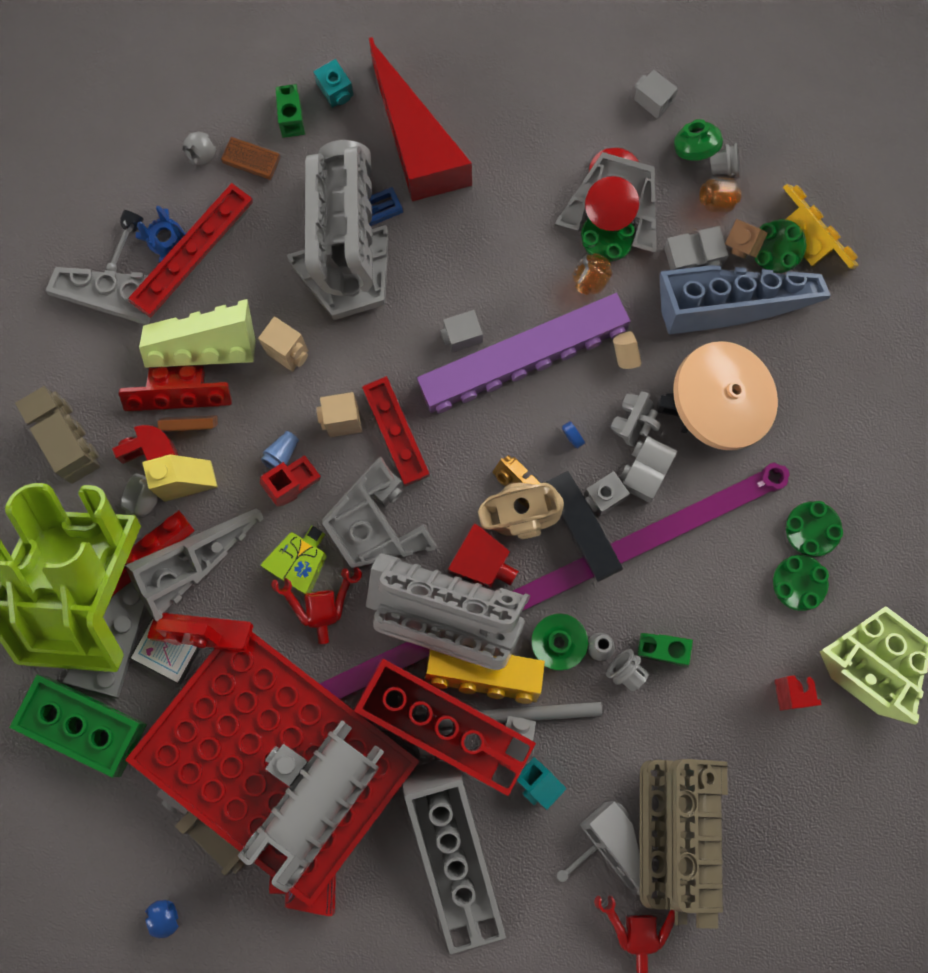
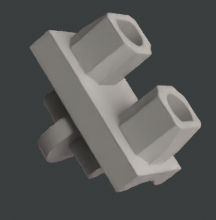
(640, 420)

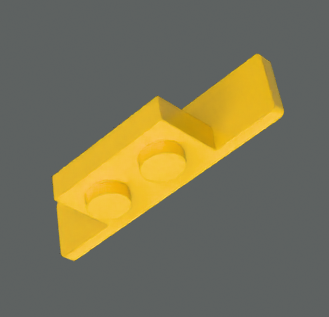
(819, 238)

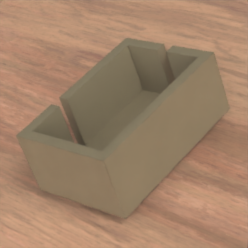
(58, 434)

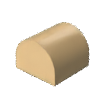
(627, 350)

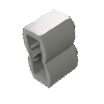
(648, 468)

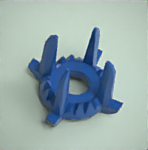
(150, 234)

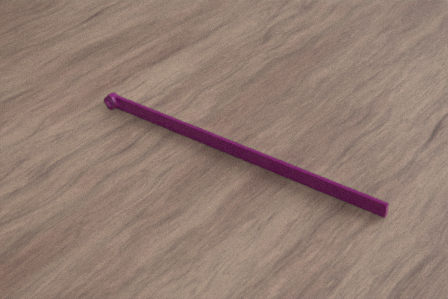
(579, 572)

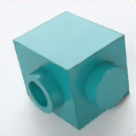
(334, 83)
(540, 784)

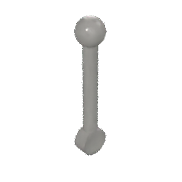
(562, 875)

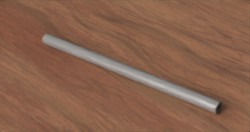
(535, 713)

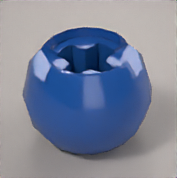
(162, 919)

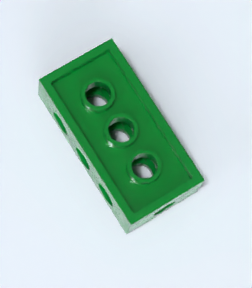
(61, 735)

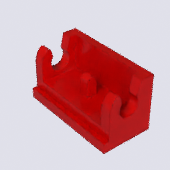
(791, 693)

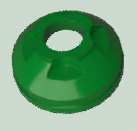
(698, 145)

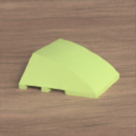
(881, 665)

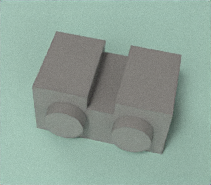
(696, 250)

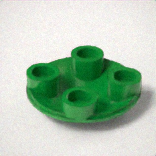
(610, 244)
(782, 247)
(814, 528)
(801, 582)

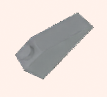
(616, 841)

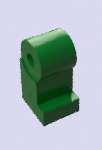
(289, 111)
(665, 649)

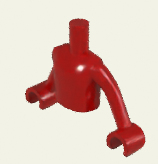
(320, 605)
(640, 932)

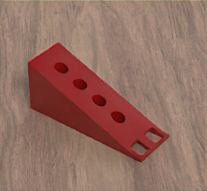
(426, 151)
(398, 719)

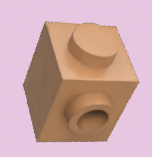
(745, 239)

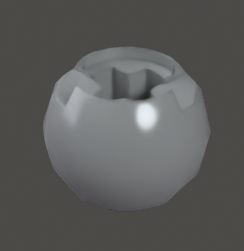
(199, 148)

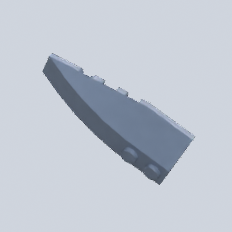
(723, 298)

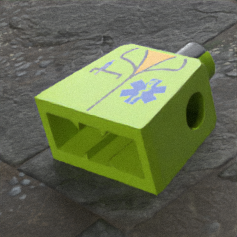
(298, 560)

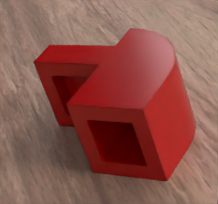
(149, 442)
(286, 482)

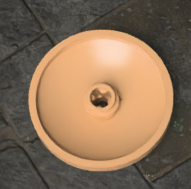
(725, 395)

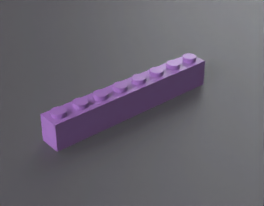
(523, 353)

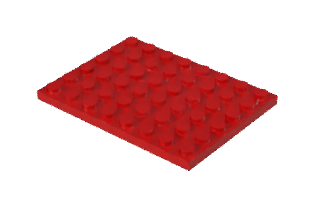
(223, 726)

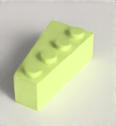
(201, 338)

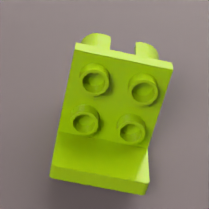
(62, 579)

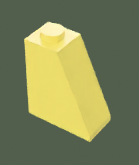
(178, 476)

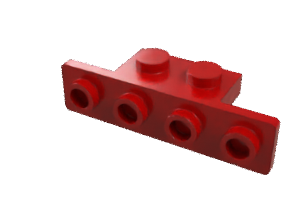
(175, 389)
(201, 631)

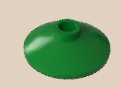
(563, 627)

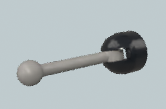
(129, 224)

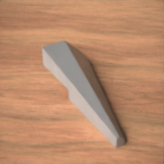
(172, 570)

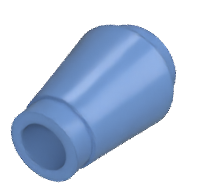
(280, 450)

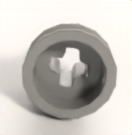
(726, 162)
(627, 670)

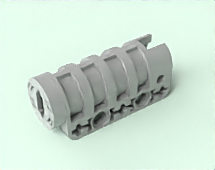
(338, 215)

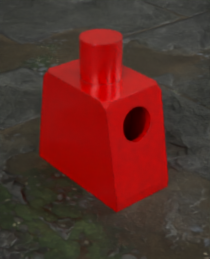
(482, 560)

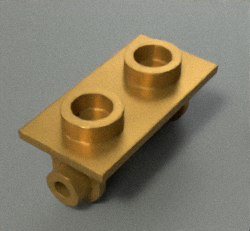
(512, 471)

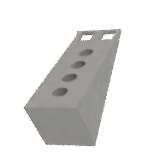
(449, 834)

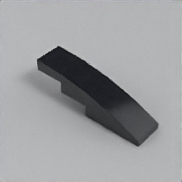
(585, 529)

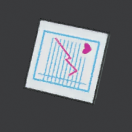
(164, 658)

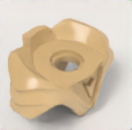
(500, 514)

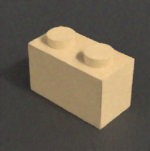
(284, 344)
(339, 414)

